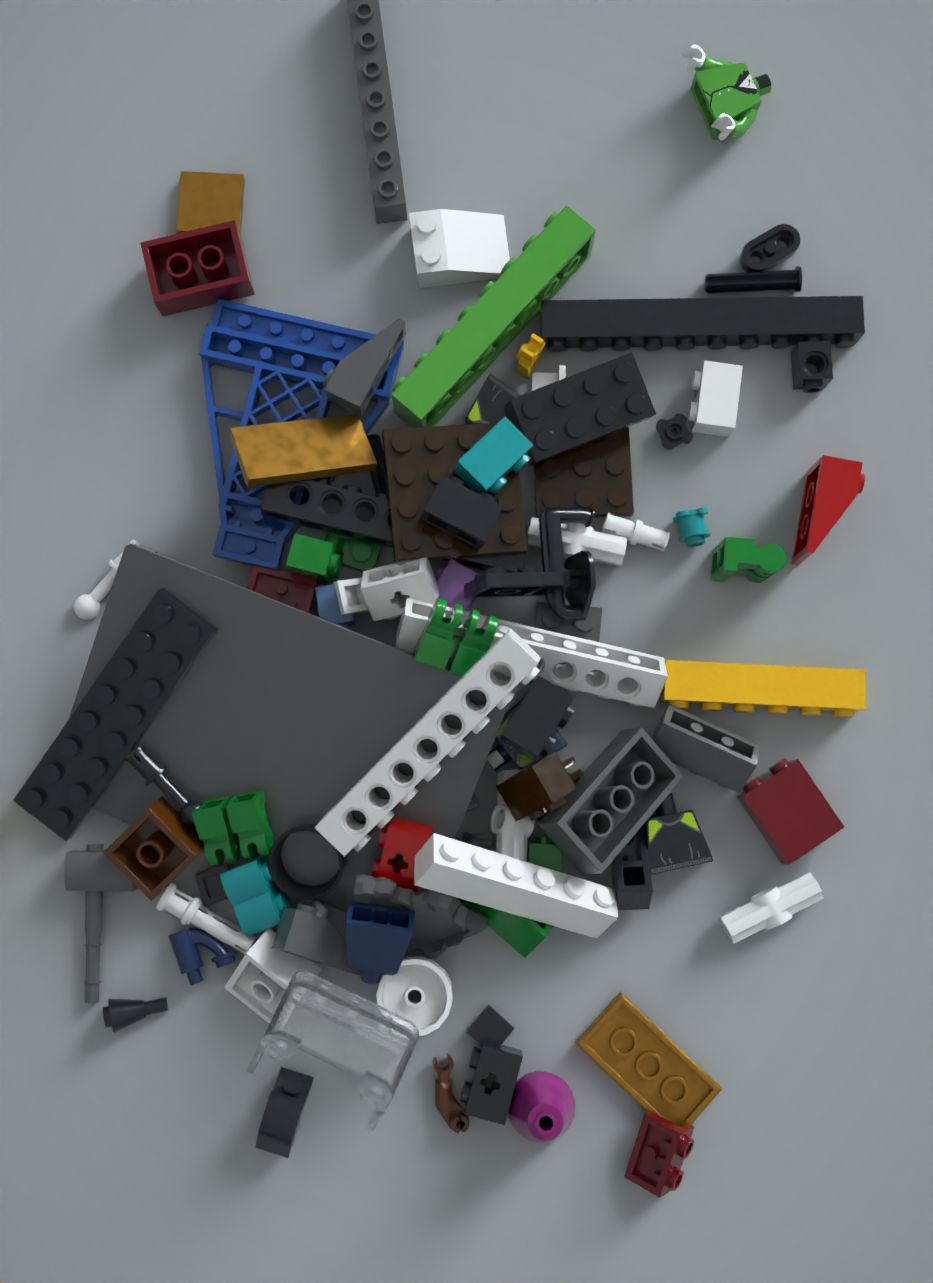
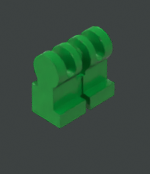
(742, 558)
(440, 644)
(227, 816)

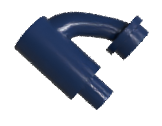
(188, 956)

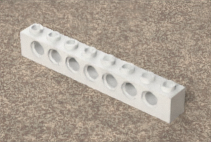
(644, 671)
(338, 824)

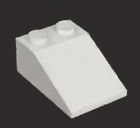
(457, 246)

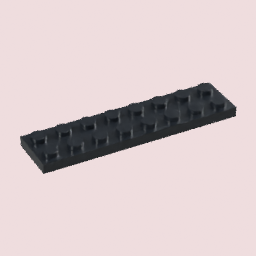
(115, 714)

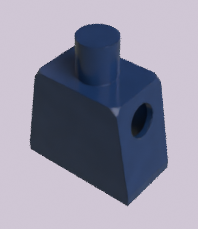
(377, 939)

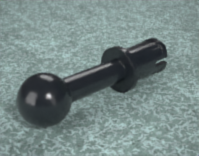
(153, 772)

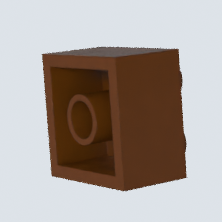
(155, 848)

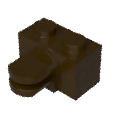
(539, 787)

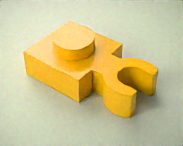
(530, 355)

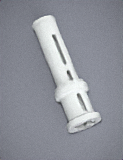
(193, 912)

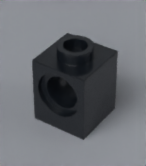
(814, 353)

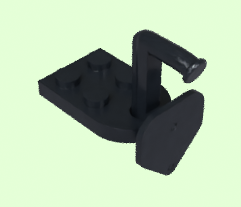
(573, 577)

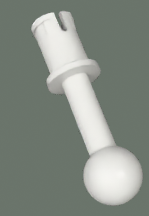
(88, 605)

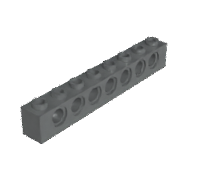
(377, 111)

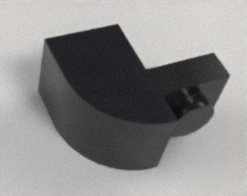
(284, 1112)

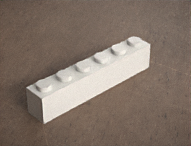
(514, 886)

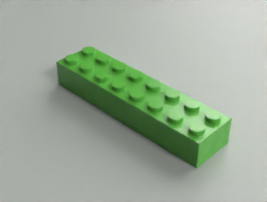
(494, 320)

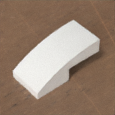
(350, 596)

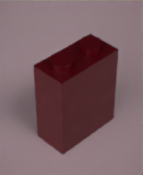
(789, 810)

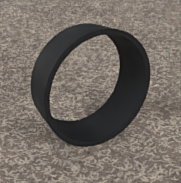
(288, 884)

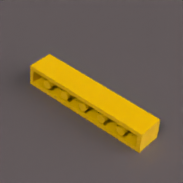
(764, 687)

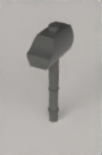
(94, 873)

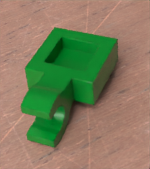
(356, 553)

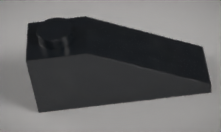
(632, 874)

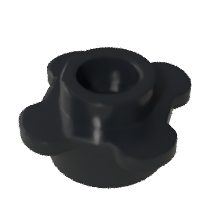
(671, 440)

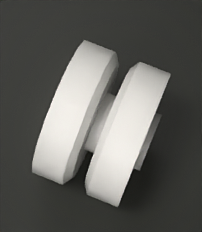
(433, 984)

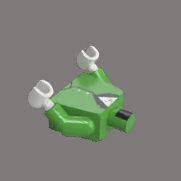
(725, 93)

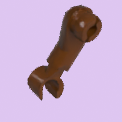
(445, 1101)

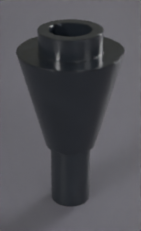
(126, 1012)

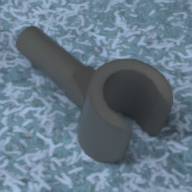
(479, 839)

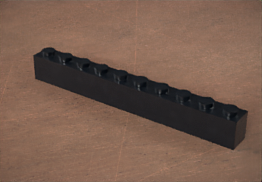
(700, 322)

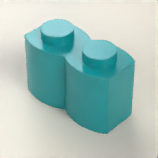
(254, 895)

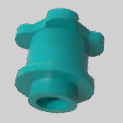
(692, 527)

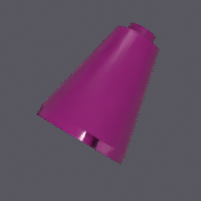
(541, 1106)

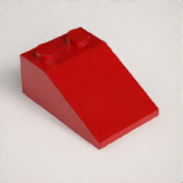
(827, 494)

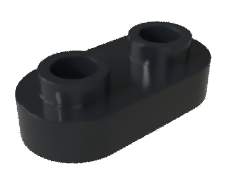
(767, 249)

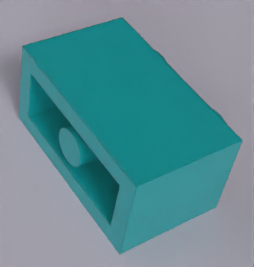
(493, 458)

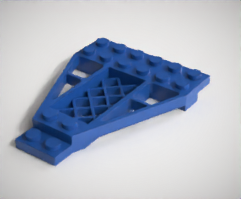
(272, 349)

